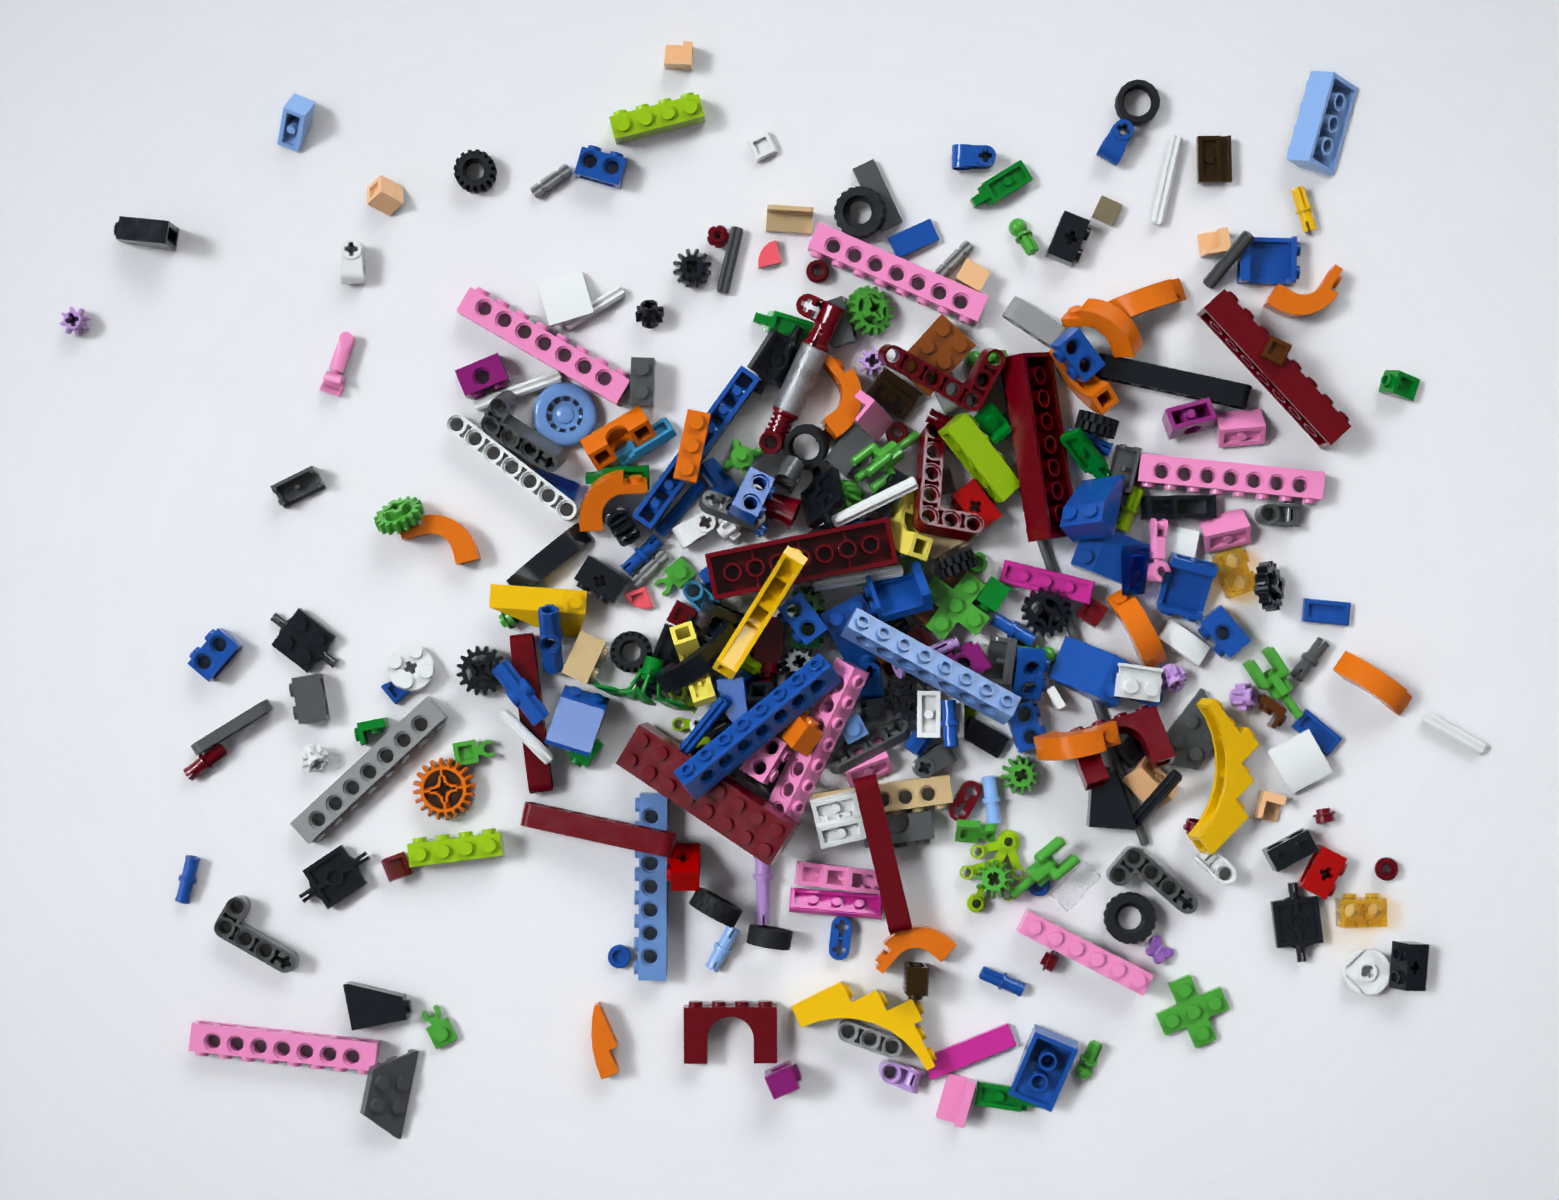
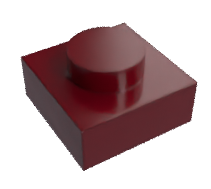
(680, 612)
(1092, 613)
(920, 635)
(396, 866)

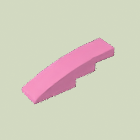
(836, 877)

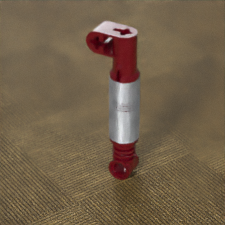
(803, 370)

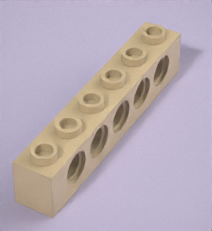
(939, 783)

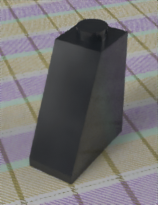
(147, 232)
(1109, 806)
(374, 1005)

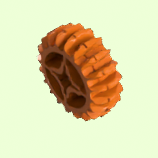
(443, 778)

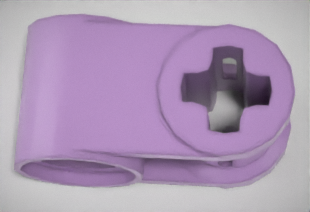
(905, 1077)

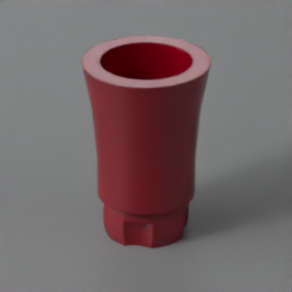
(782, 509)

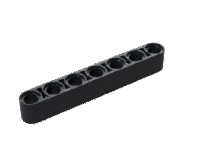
(1174, 381)

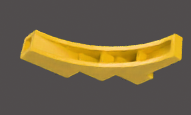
(760, 612)
(1231, 778)
(836, 1003)

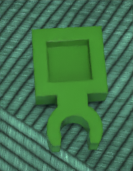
(678, 574)
(467, 751)
(972, 831)
(440, 1031)

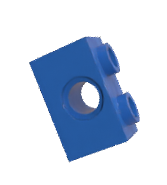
(1235, 639)

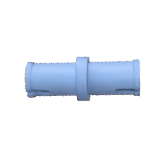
(991, 799)
(722, 948)

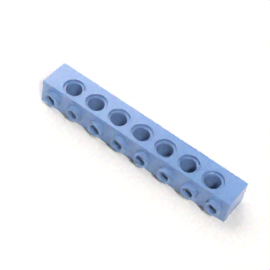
(930, 666)
(657, 969)

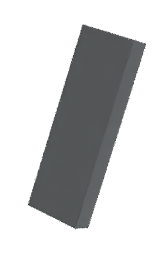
(870, 177)

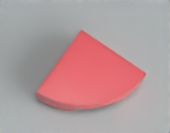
(769, 255)
(639, 598)

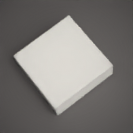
(761, 146)
(1055, 697)

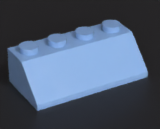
(1322, 122)

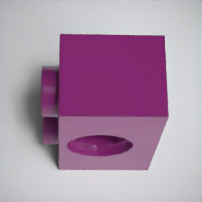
(469, 376)
(1189, 418)
(975, 654)
(783, 1079)

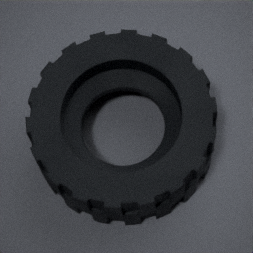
(843, 218)
(715, 907)
(1135, 935)

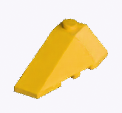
(524, 602)

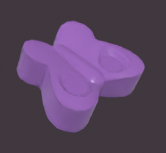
(1157, 951)

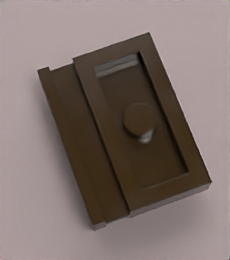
(1214, 159)
(894, 393)

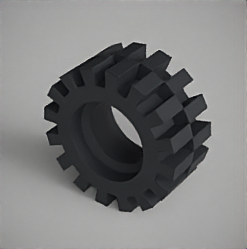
(475, 157)
(1096, 424)
(955, 564)
(617, 648)

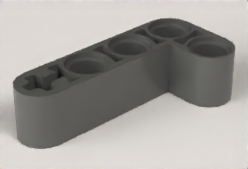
(553, 453)
(1156, 882)
(258, 938)

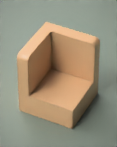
(679, 56)
(385, 195)
(1214, 242)
(972, 275)
(1269, 805)

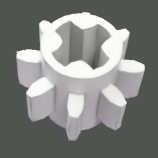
(728, 530)
(314, 757)

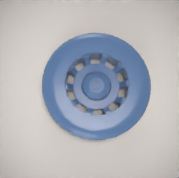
(565, 414)

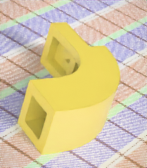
(905, 537)
(686, 642)

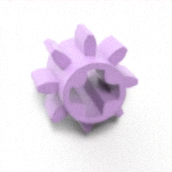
(70, 317)
(866, 364)
(1173, 678)
(1243, 697)

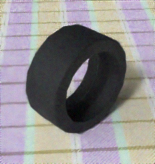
(1139, 85)
(814, 431)
(769, 937)

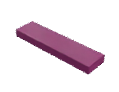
(1034, 577)
(835, 903)
(972, 1050)

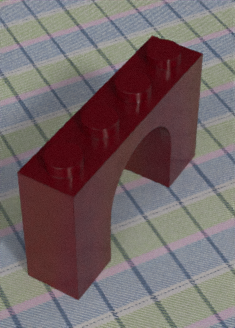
(1142, 725)
(759, 1017)

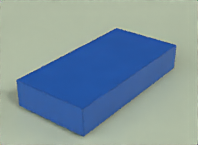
(913, 238)
(1326, 612)
(1324, 736)

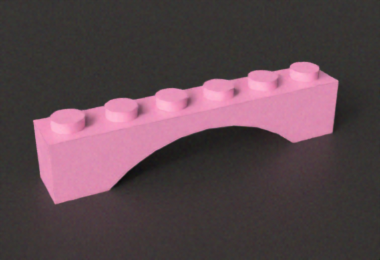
(1084, 952)

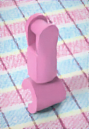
(333, 381)
(1157, 550)

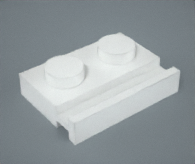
(1138, 682)

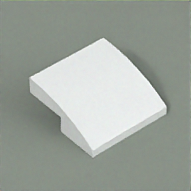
(566, 299)
(1180, 541)
(930, 714)
(1300, 761)
(838, 819)

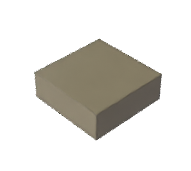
(1107, 211)

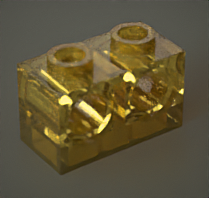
(1228, 574)
(1361, 917)

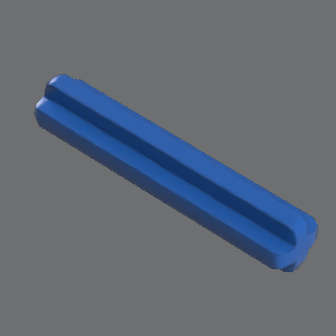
(680, 508)
(704, 725)

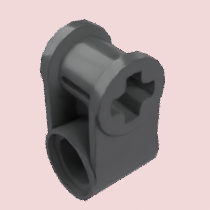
(789, 473)
(1282, 515)
(937, 758)

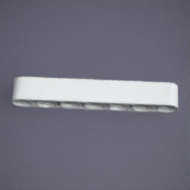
(504, 459)

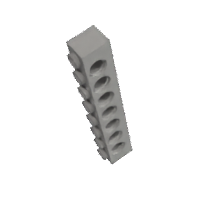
(305, 822)

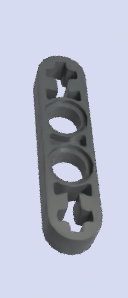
(232, 727)
(870, 749)

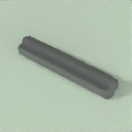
(1228, 259)
(729, 260)

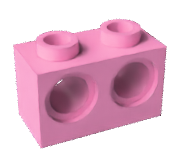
(771, 760)

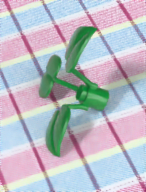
(650, 667)

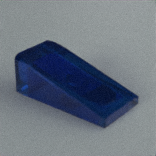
(566, 486)
(1134, 569)

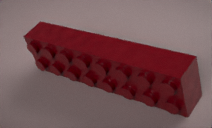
(1285, 383)
(1037, 443)
(828, 553)
(725, 807)

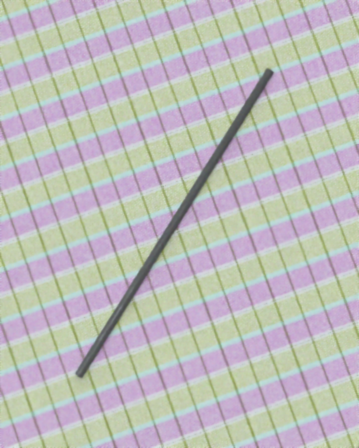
(1099, 710)

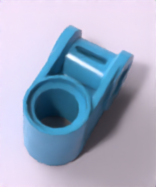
(699, 600)

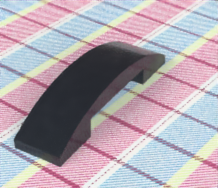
(550, 557)
(697, 663)

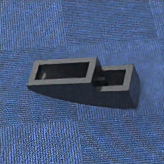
(1178, 507)

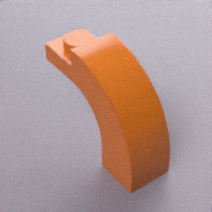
(1150, 297)
(1295, 305)
(1110, 321)
(1093, 393)
(848, 408)
(602, 491)
(460, 539)
(1138, 627)
(1373, 681)
(1076, 744)
(919, 937)

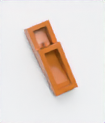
(603, 1042)

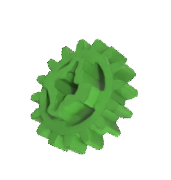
(869, 310)
(399, 515)

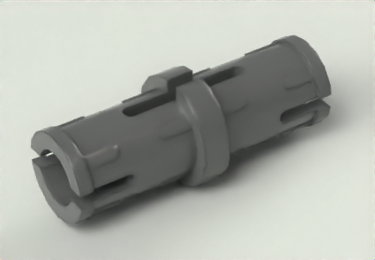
(1309, 659)

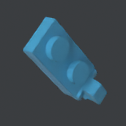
(631, 452)

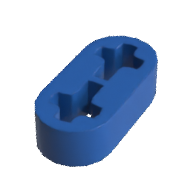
(846, 938)

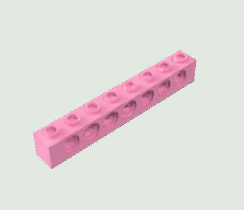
(974, 300)
(470, 309)
(1312, 480)
(831, 712)
(202, 1046)

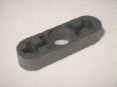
(717, 499)

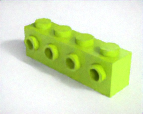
(657, 118)
(980, 457)
(455, 849)

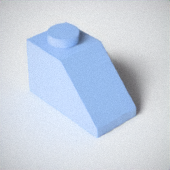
(295, 122)

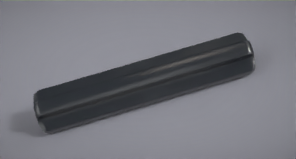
(1157, 797)

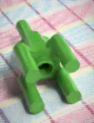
(741, 457)
(882, 460)
(1274, 679)
(1046, 867)

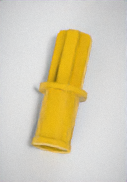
(1303, 209)

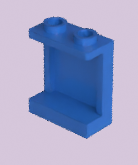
(1269, 262)
(1186, 587)
(899, 595)

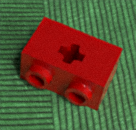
(974, 493)
(684, 867)
(1314, 881)

